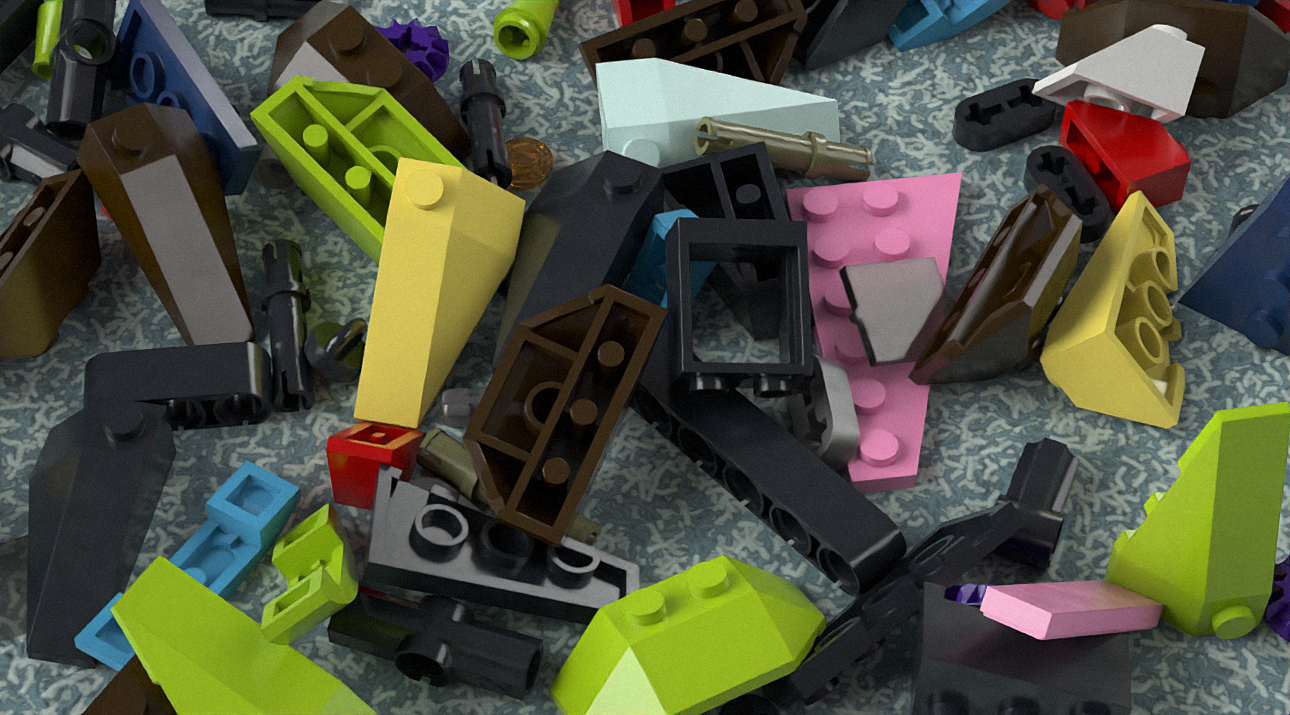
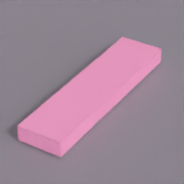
(1070, 608)

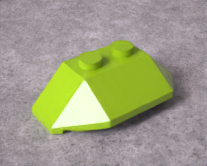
(345, 149)
(689, 643)

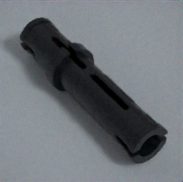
(483, 112)
(286, 307)

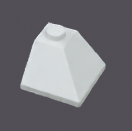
(1139, 75)

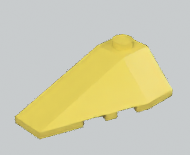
(438, 269)
(1116, 324)

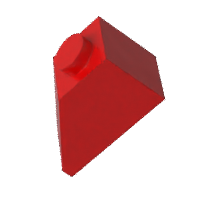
(1125, 153)

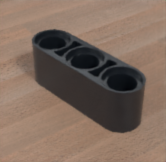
(197, 383)

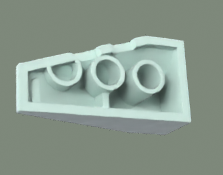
(656, 104)

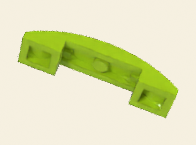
(319, 576)

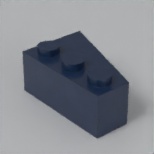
(1249, 276)

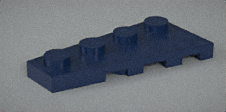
(163, 69)

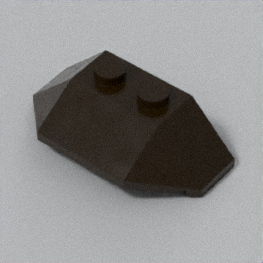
(716, 35)
(342, 46)
(1242, 55)
(46, 264)
(1007, 295)
(559, 407)

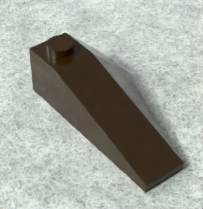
(173, 216)

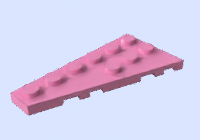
(871, 226)

